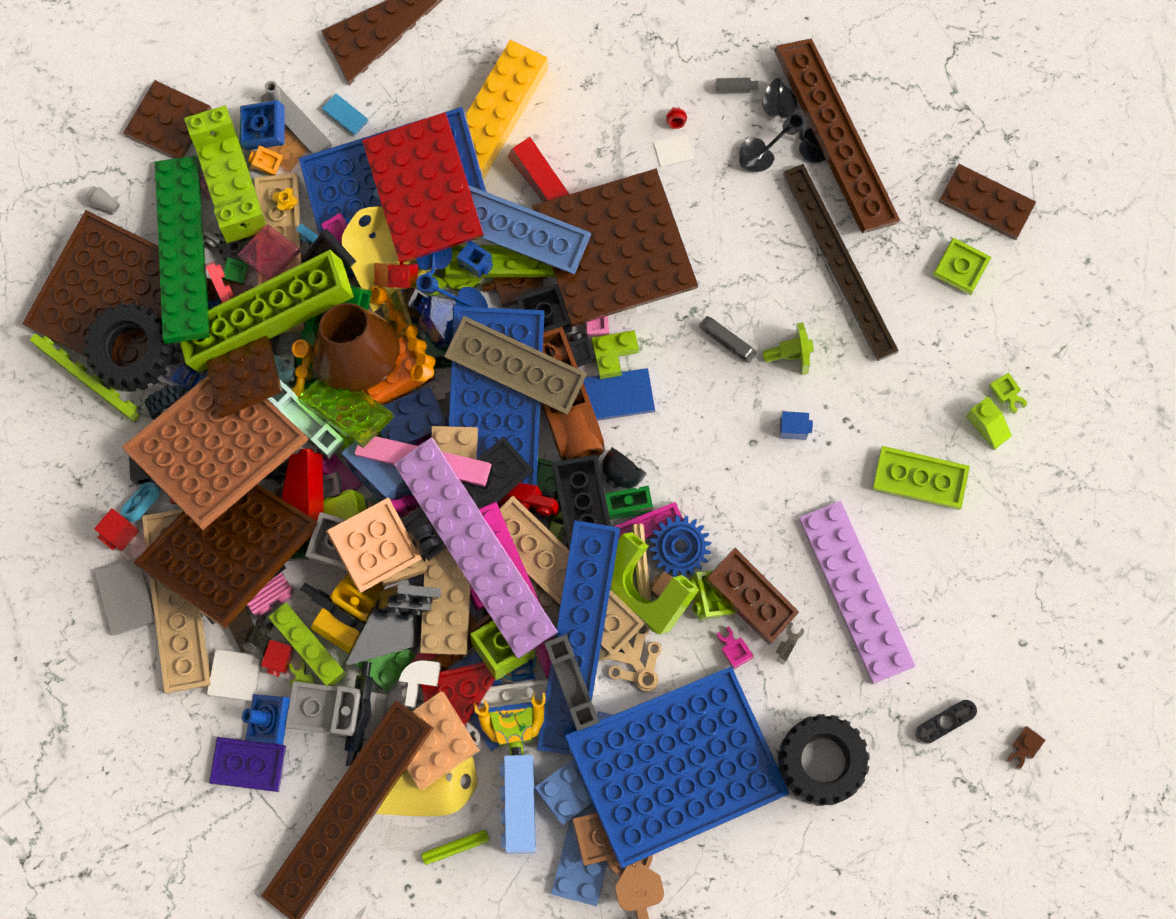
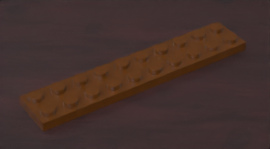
(837, 135)
(347, 811)

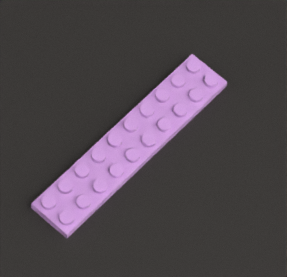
(475, 548)

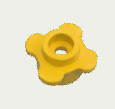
(286, 204)

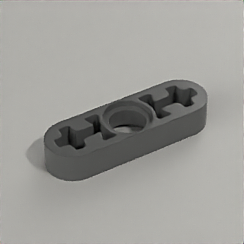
(727, 339)

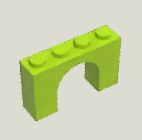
(658, 614)

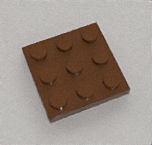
(161, 120)
(243, 377)

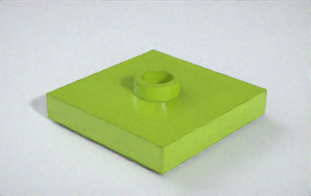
(962, 266)

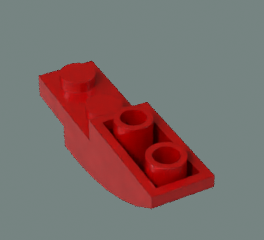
(532, 498)

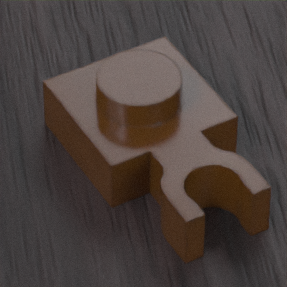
(1027, 745)

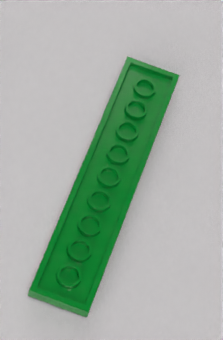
(181, 250)

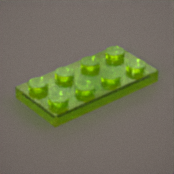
(349, 412)

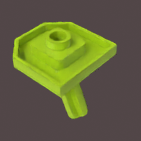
(793, 349)

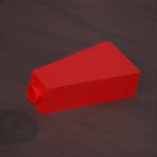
(536, 170)
(305, 483)

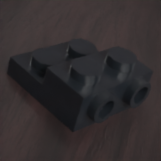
(408, 599)

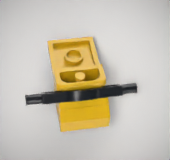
(342, 612)

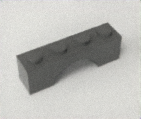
(571, 681)

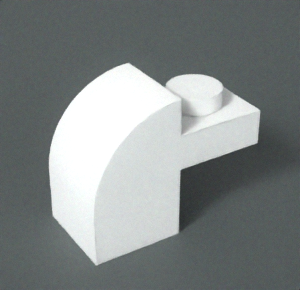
(418, 673)

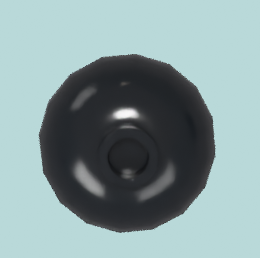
(621, 470)

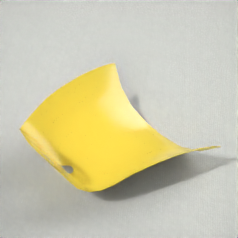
(370, 251)
(438, 799)

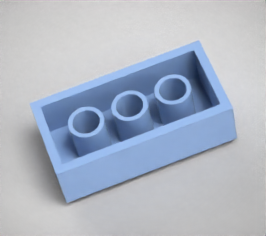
(519, 804)

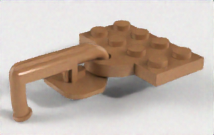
(637, 883)

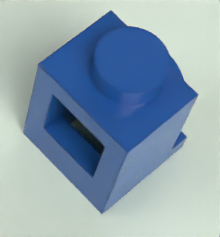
(473, 253)

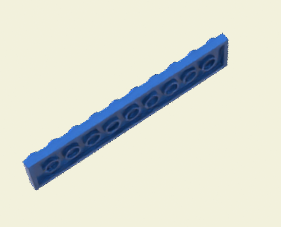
(583, 620)

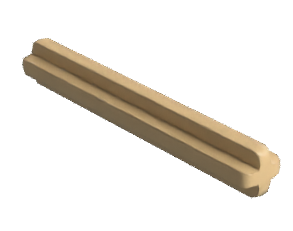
(642, 566)

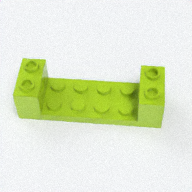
(226, 174)

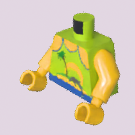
(512, 723)

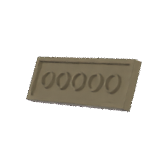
(515, 365)

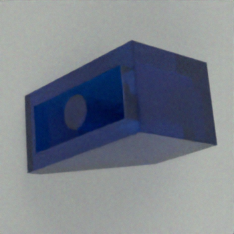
(437, 319)

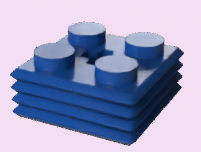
(269, 117)

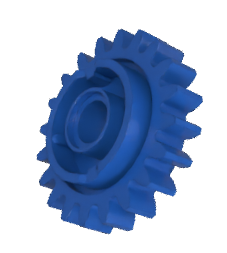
(690, 536)

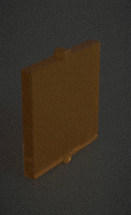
(291, 150)

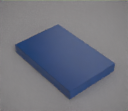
(620, 395)

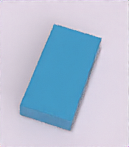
(345, 114)

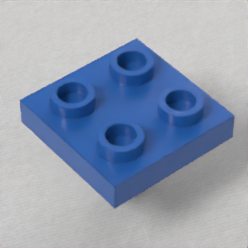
(266, 719)

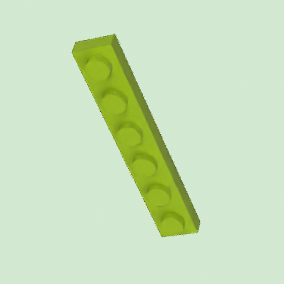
(79, 371)

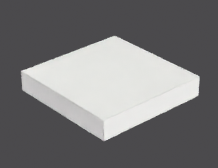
(234, 675)

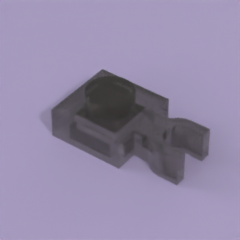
(257, 638)

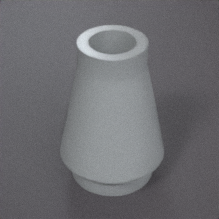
(102, 200)

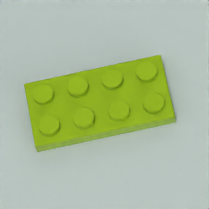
(921, 477)

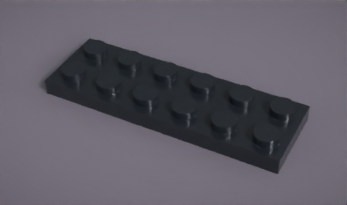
(506, 473)

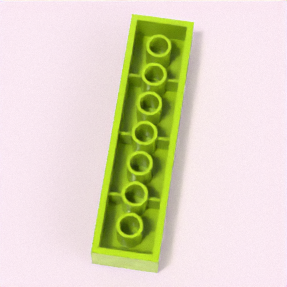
(271, 308)

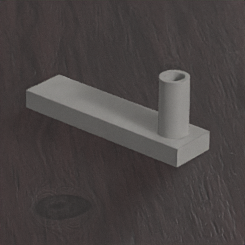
(296, 120)

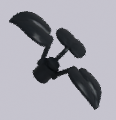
(779, 101)

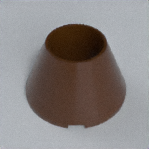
(358, 362)

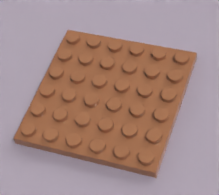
(209, 459)

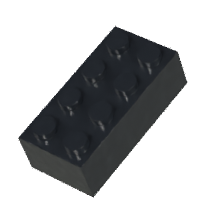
(580, 492)

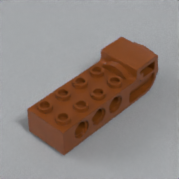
(579, 431)

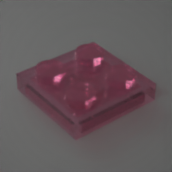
(269, 252)

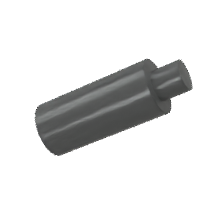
(735, 85)

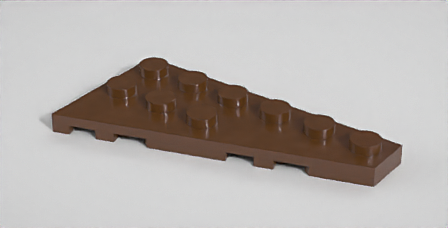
(372, 33)

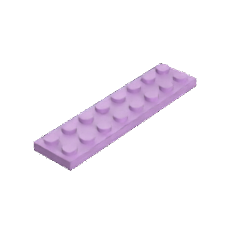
(857, 592)

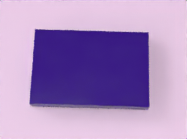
(247, 764)

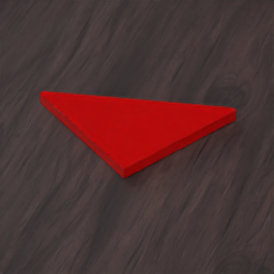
(462, 688)

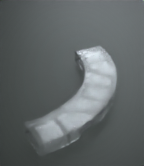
(448, 830)

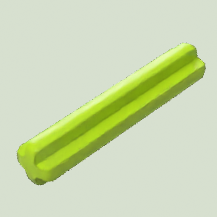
(455, 847)

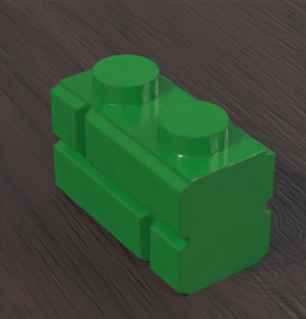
(629, 502)

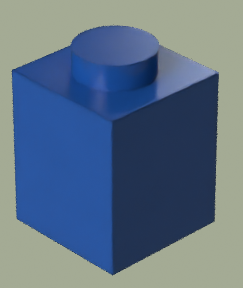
(795, 425)

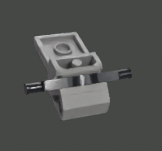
(338, 710)

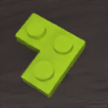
(609, 348)

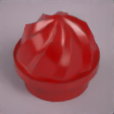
(676, 118)

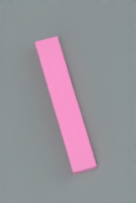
(391, 451)

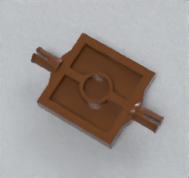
(512, 287)

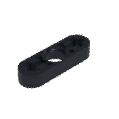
(957, 708)

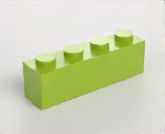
(307, 645)

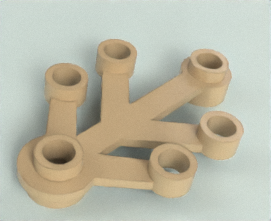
(632, 657)

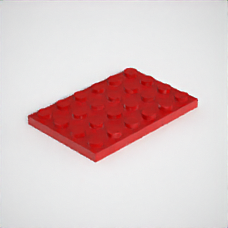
(423, 188)

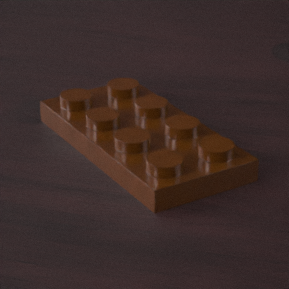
(987, 201)
(751, 596)

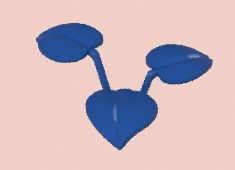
(467, 295)

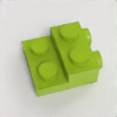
(708, 602)

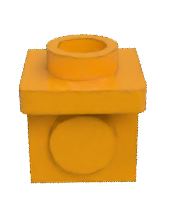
(265, 160)

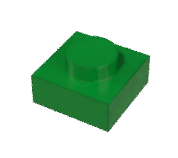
(235, 271)

